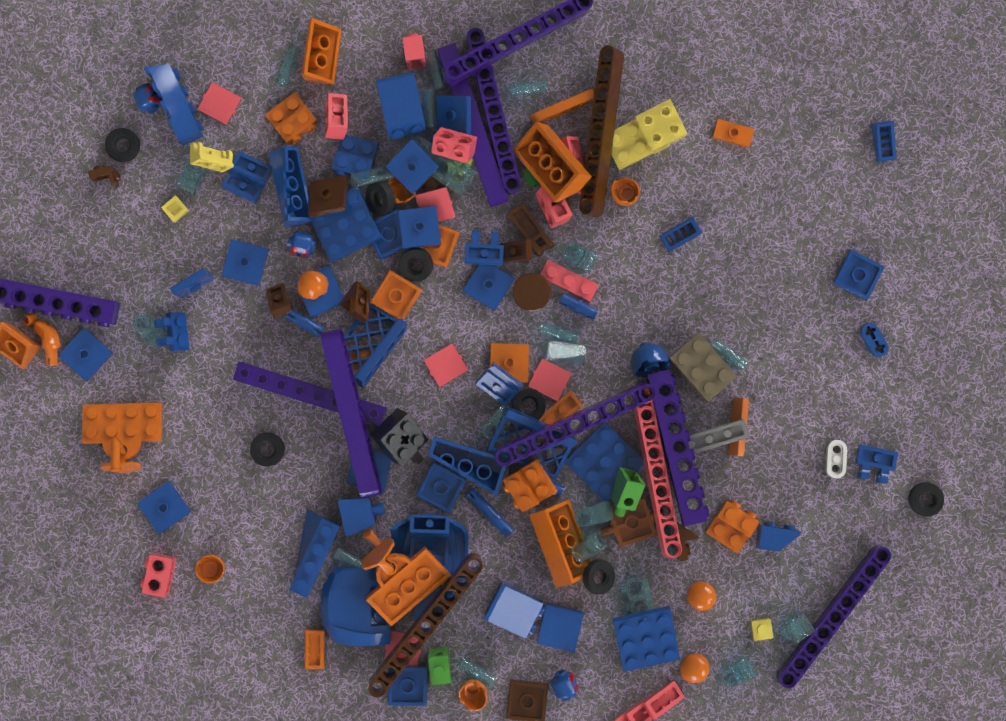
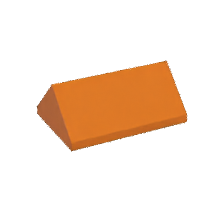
(321, 52)

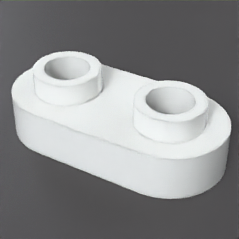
(838, 459)

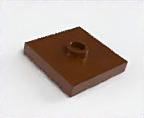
(328, 196)
(527, 700)

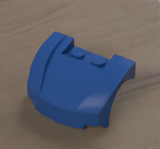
(437, 533)
(347, 613)

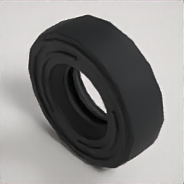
(114, 136)
(387, 194)
(407, 272)
(535, 395)
(278, 453)
(934, 490)
(608, 576)

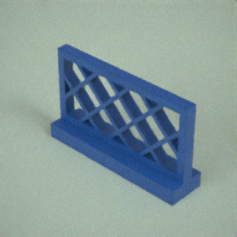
(381, 349)
(531, 424)

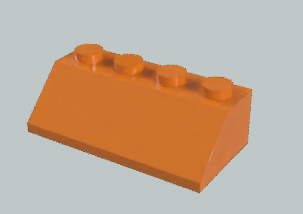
(551, 162)
(557, 537)

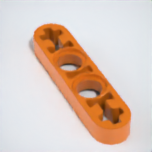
(563, 107)

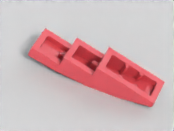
(654, 704)

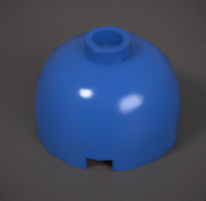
(648, 359)

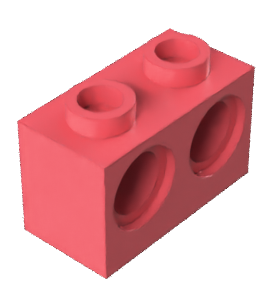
(414, 51)
(336, 116)
(454, 145)
(555, 213)
(163, 576)

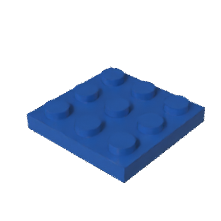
(347, 230)
(600, 458)
(646, 638)

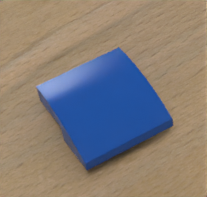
(247, 177)
(326, 301)
(560, 627)

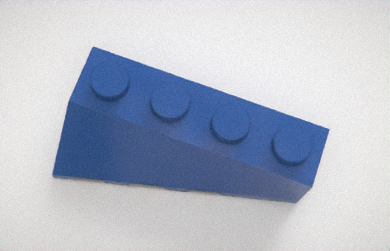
(175, 102)
(290, 186)
(470, 463)
(315, 545)

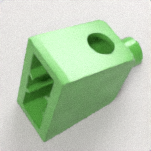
(627, 491)
(439, 666)

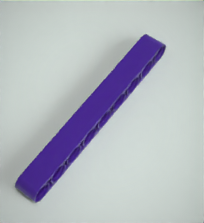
(511, 43)
(495, 120)
(483, 154)
(351, 413)
(584, 423)
(842, 613)

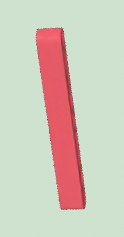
(662, 481)

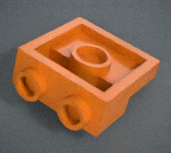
(292, 119)
(529, 485)
(732, 525)

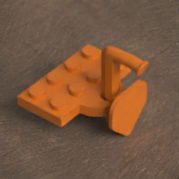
(121, 427)
(403, 584)

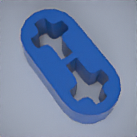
(878, 337)

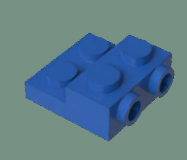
(354, 155)

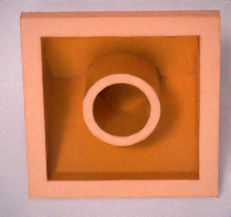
(17, 345)

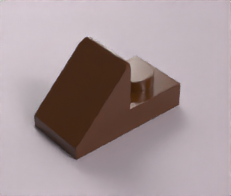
(517, 251)
(279, 300)
(357, 301)
(685, 535)

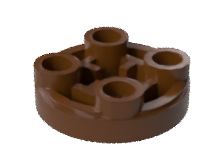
(532, 291)

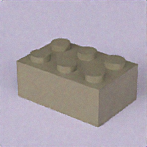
(702, 367)

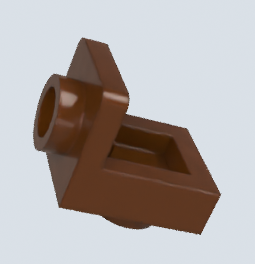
(102, 172)

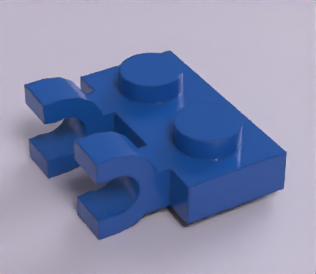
(484, 253)
(176, 330)
(876, 458)

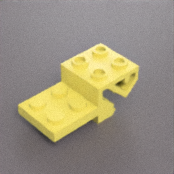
(647, 134)

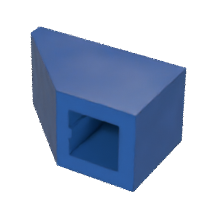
(775, 538)

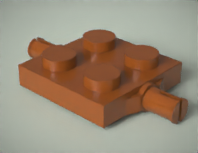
(634, 526)

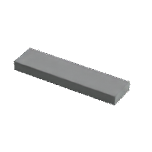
(716, 437)

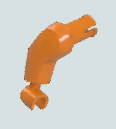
(49, 337)

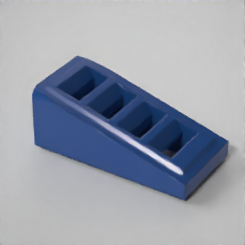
(877, 141)
(692, 221)

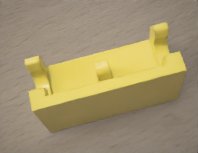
(210, 157)

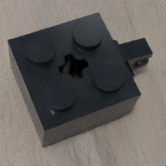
(400, 438)

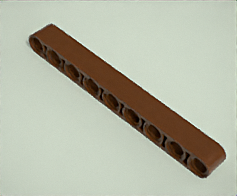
(602, 123)
(421, 633)

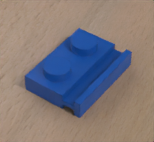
(499, 384)

